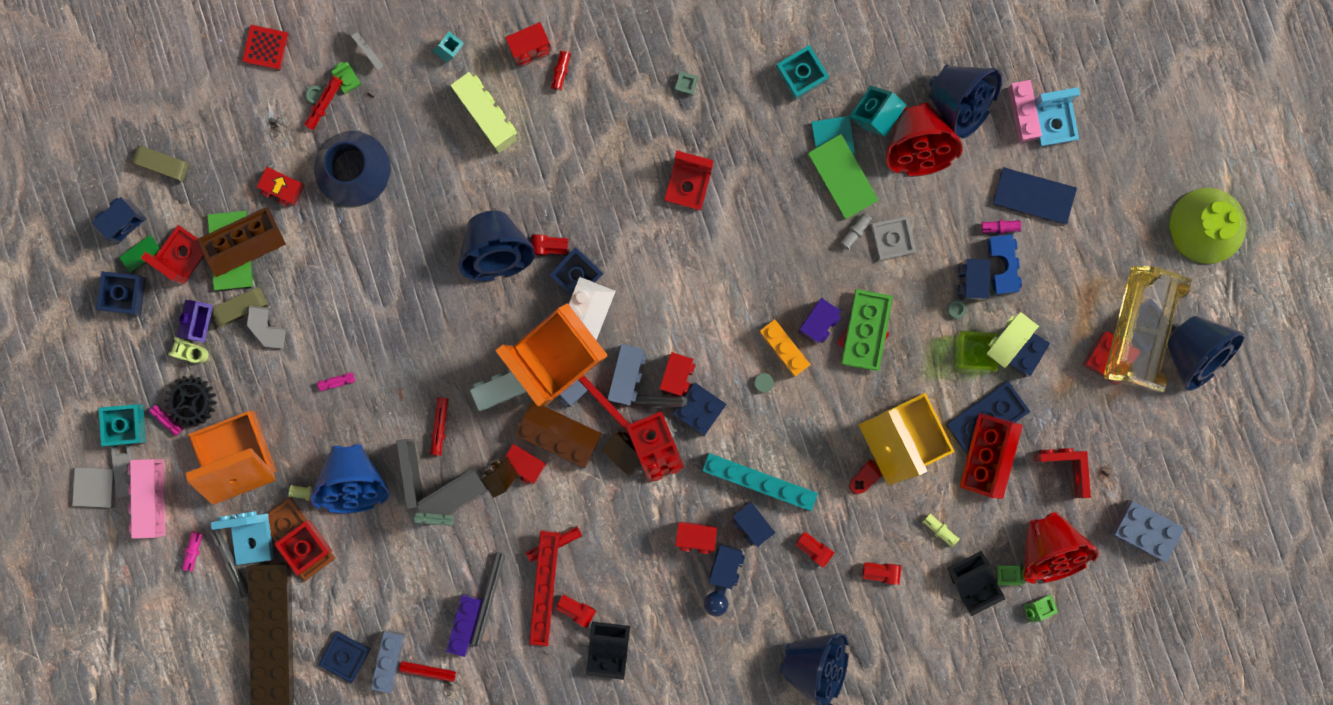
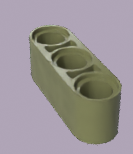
(160, 163)
(238, 307)

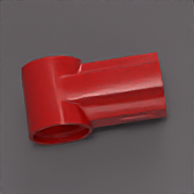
(549, 245)
(818, 551)
(887, 573)
(578, 611)

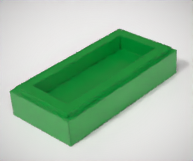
(132, 258)

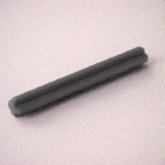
(487, 599)

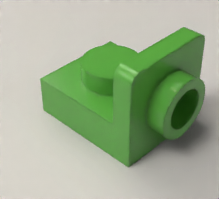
(347, 75)
(1010, 574)
(1040, 609)

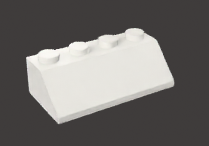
(591, 304)

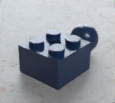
(724, 576)

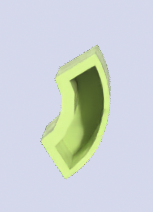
(1012, 339)

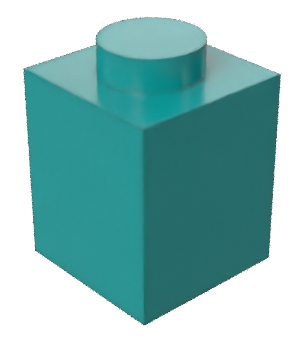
(448, 47)

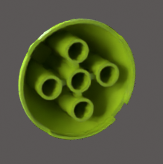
(1207, 225)

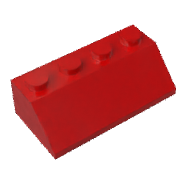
(991, 456)

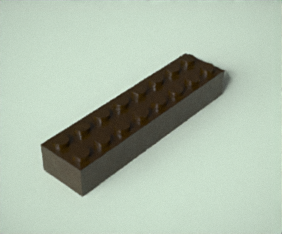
(270, 634)

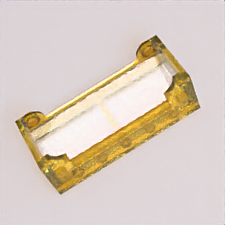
(1145, 327)

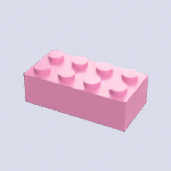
(147, 498)

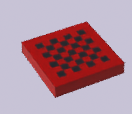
(265, 47)

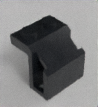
(976, 583)
(608, 650)

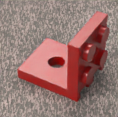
(692, 170)
(168, 258)
(658, 455)
(1079, 464)

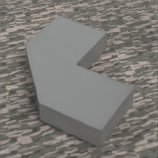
(365, 48)
(267, 335)

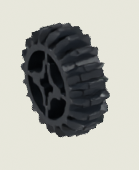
(204, 393)

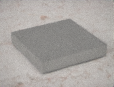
(893, 238)
(93, 487)

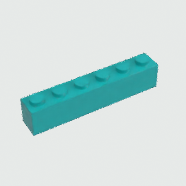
(760, 482)

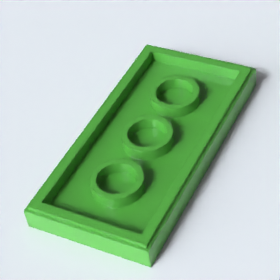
(843, 176)
(241, 276)
(866, 330)

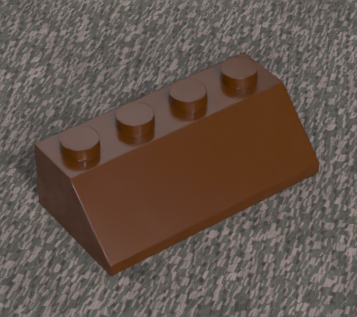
(241, 241)
(558, 434)

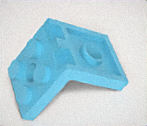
(1057, 106)
(243, 528)

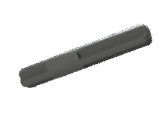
(229, 562)

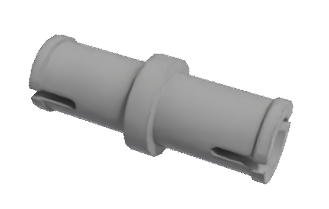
(856, 231)

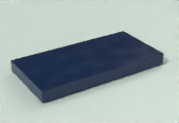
(1034, 196)
(999, 403)

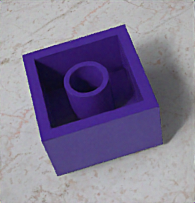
(819, 321)

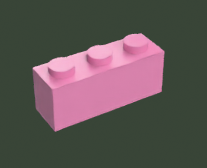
(1024, 111)

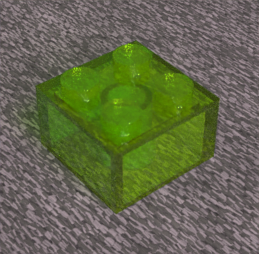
(971, 352)

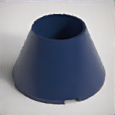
(368, 184)
(493, 248)
(1201, 349)

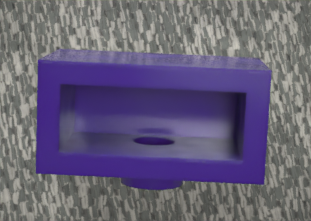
(194, 320)

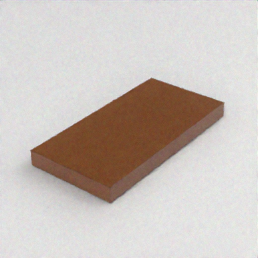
(284, 520)

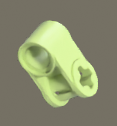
(185, 350)

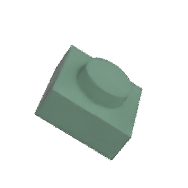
(686, 83)

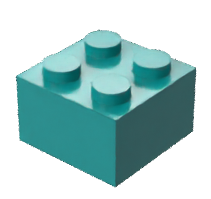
(802, 72)
(877, 110)
(122, 425)

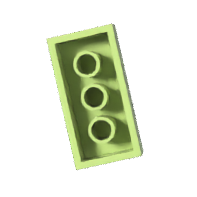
(481, 108)

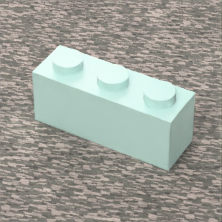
(496, 391)

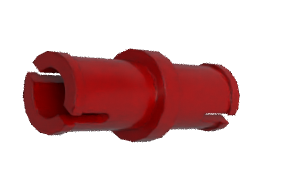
(560, 70)

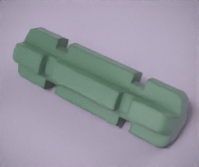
(433, 519)

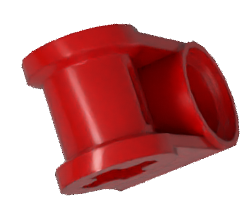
(867, 475)

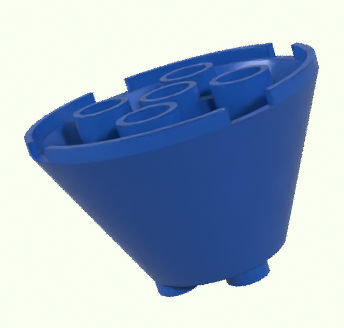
(349, 482)

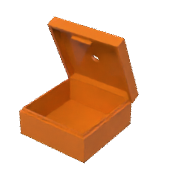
(553, 355)
(231, 458)

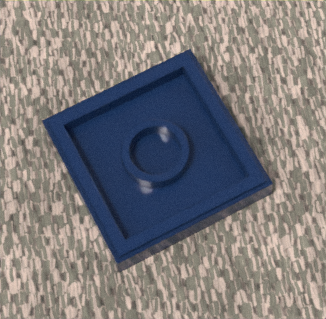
(344, 656)

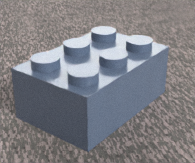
(1147, 530)

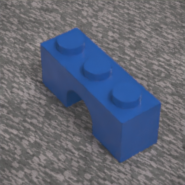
(1004, 248)

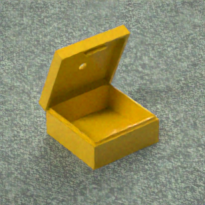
(906, 439)

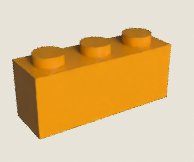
(784, 348)

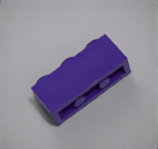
(464, 625)

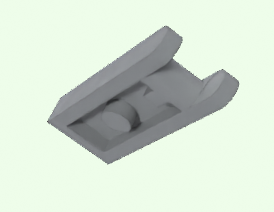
(120, 469)

